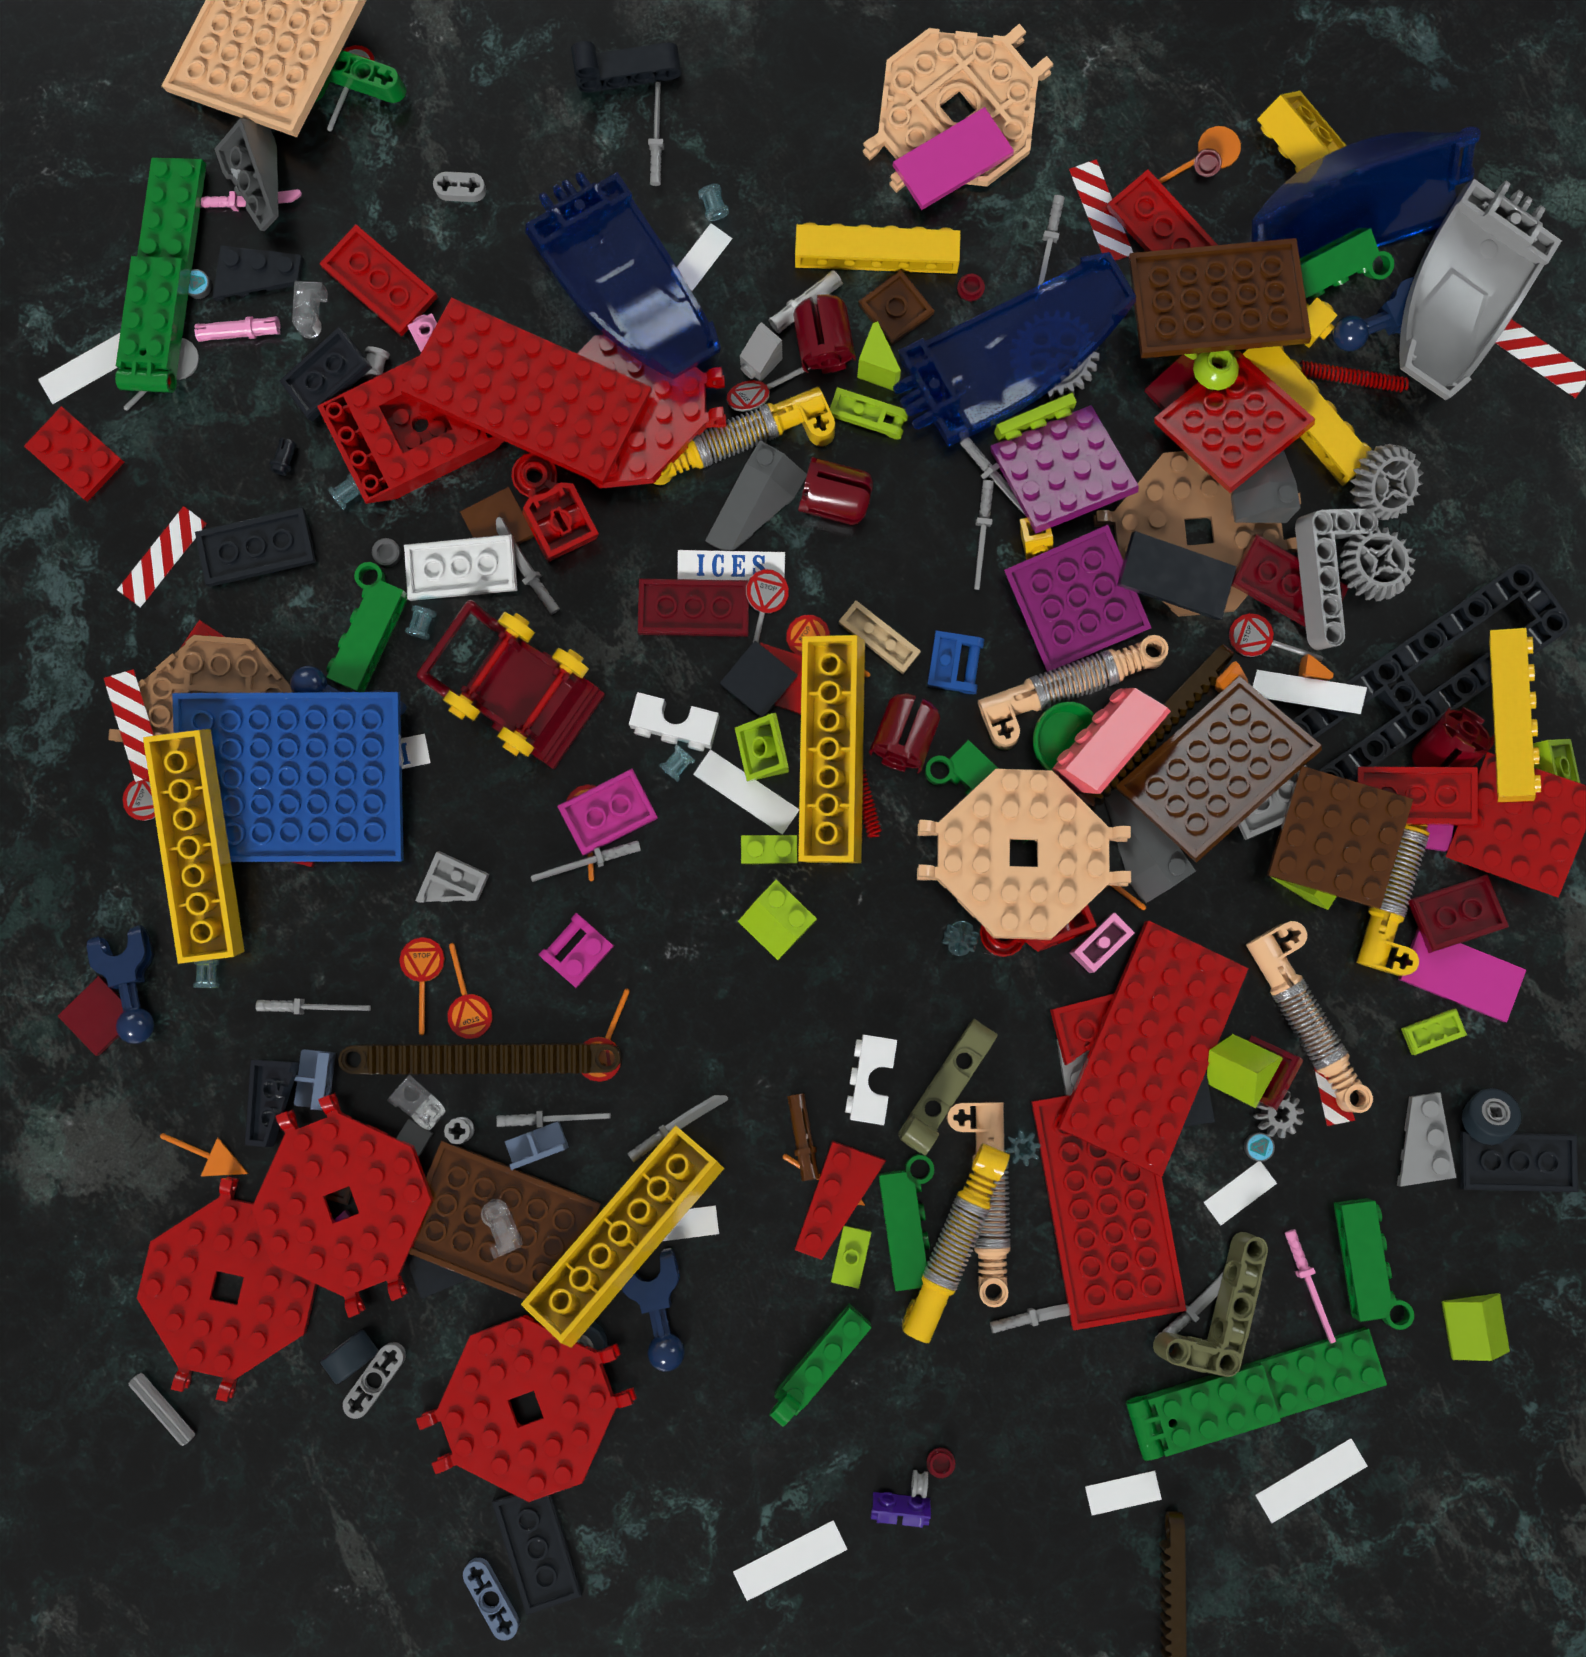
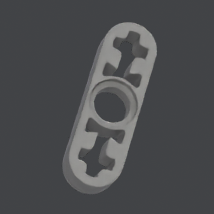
(355, 1392)

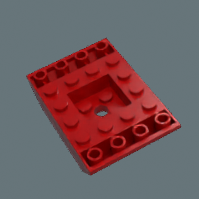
(379, 439)

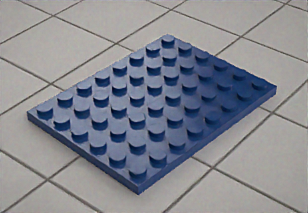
(304, 772)

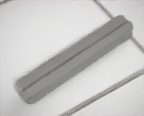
(161, 1409)

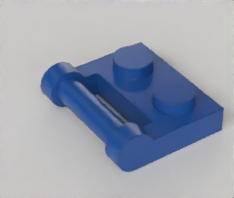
(946, 662)

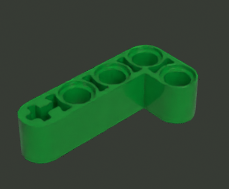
(381, 83)

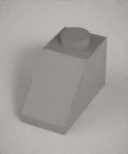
(761, 353)

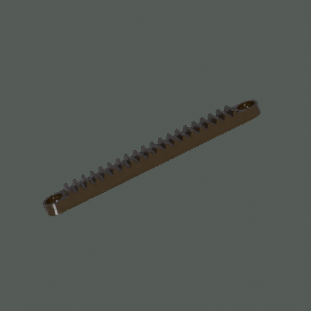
(1178, 704)
(479, 1058)
(1174, 1586)

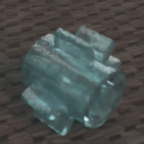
(960, 938)
(1015, 1150)

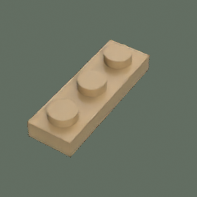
(879, 637)

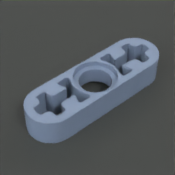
(508, 1613)

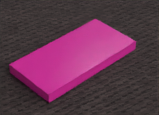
(953, 158)
(1466, 978)

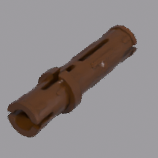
(803, 1138)

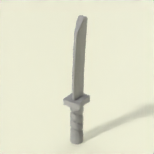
(656, 144)
(1051, 234)
(989, 469)
(983, 521)
(530, 575)
(600, 857)
(298, 1006)
(538, 1118)
(680, 1122)
(1195, 1308)
(1031, 1317)

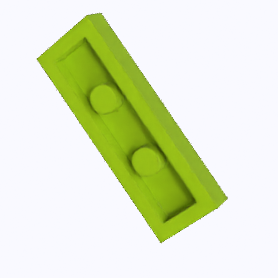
(1035, 418)

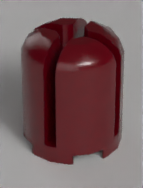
(824, 334)
(836, 492)
(890, 732)
(1453, 741)

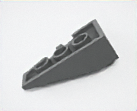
(250, 161)
(761, 491)
(1267, 494)
(1149, 853)

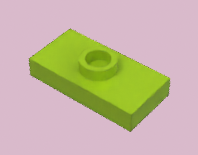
(1433, 1031)
(851, 1256)

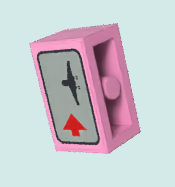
(1102, 942)

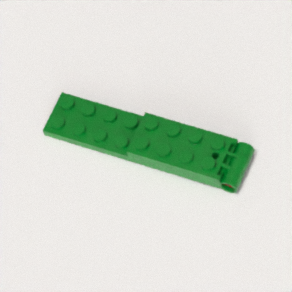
(160, 277)
(1255, 1396)

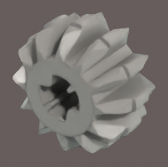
(1285, 1123)

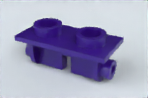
(888, 1506)

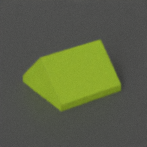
(877, 360)
(762, 748)
(1241, 1069)
(1476, 1328)

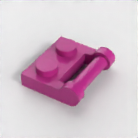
(583, 956)

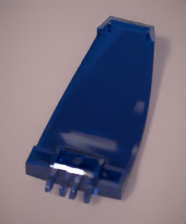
(622, 275)
(1013, 350)

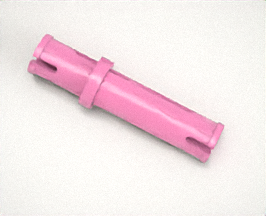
(233, 329)

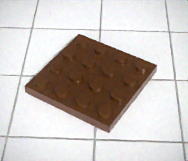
(1340, 837)

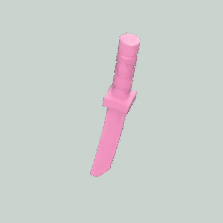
(234, 201)
(1305, 1272)

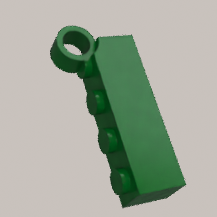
(1341, 259)
(368, 631)
(965, 767)
(903, 1224)
(1365, 1263)
(819, 1364)

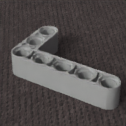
(1320, 572)

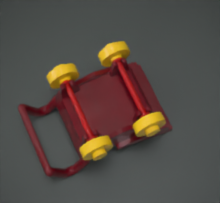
(530, 695)

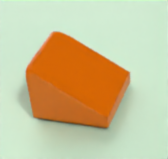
(1314, 669)
(1229, 676)

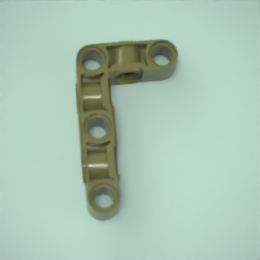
(921, 1129)
(1229, 1324)

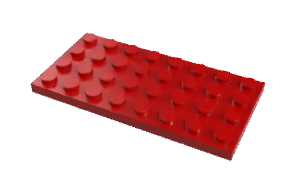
(526, 391)
(1153, 1048)
(1107, 1228)

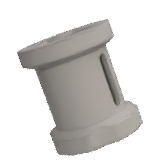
(376, 358)
(465, 1123)

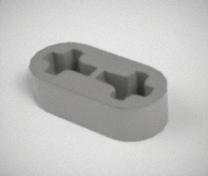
(459, 187)

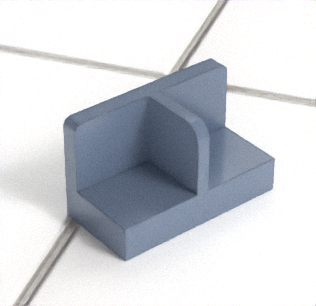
(314, 1078)
(536, 1145)

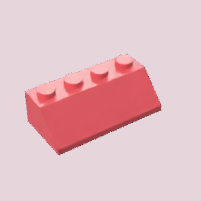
(1109, 740)

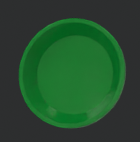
(1058, 729)

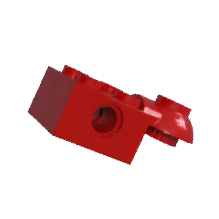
(553, 508)
(1078, 926)

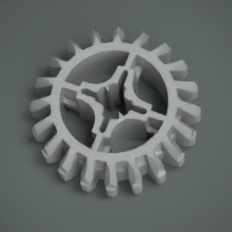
(1387, 481)
(1392, 564)

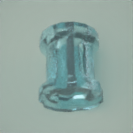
(713, 202)
(345, 491)
(420, 622)
(677, 763)
(201, 981)

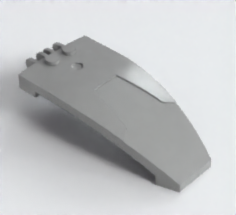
(1471, 285)

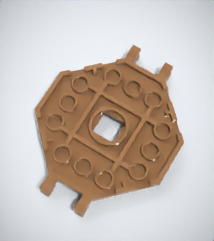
(1180, 491)
(206, 666)

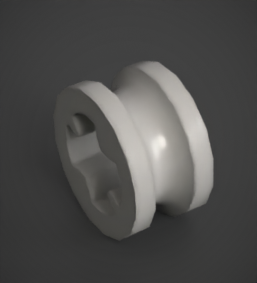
(919, 1484)

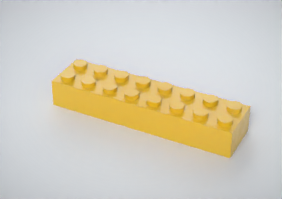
(831, 749)
(194, 845)
(622, 1237)

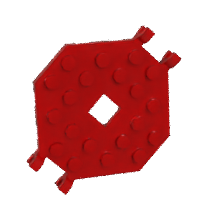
(668, 420)
(386, 1190)
(213, 1333)
(570, 1391)

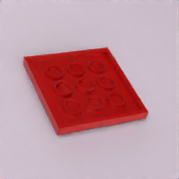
(1235, 427)
(1524, 839)

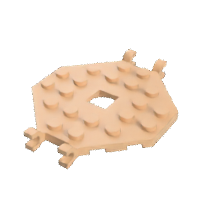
(940, 66)
(1019, 899)

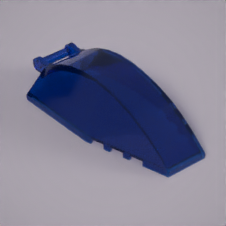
(1381, 183)

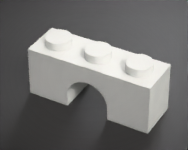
(696, 730)
(864, 1103)

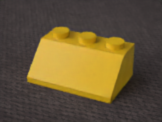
(1299, 130)

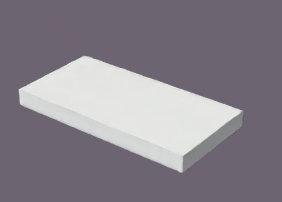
(460, 567)

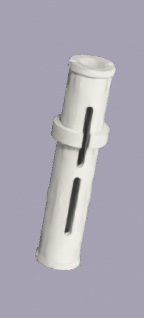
(824, 286)

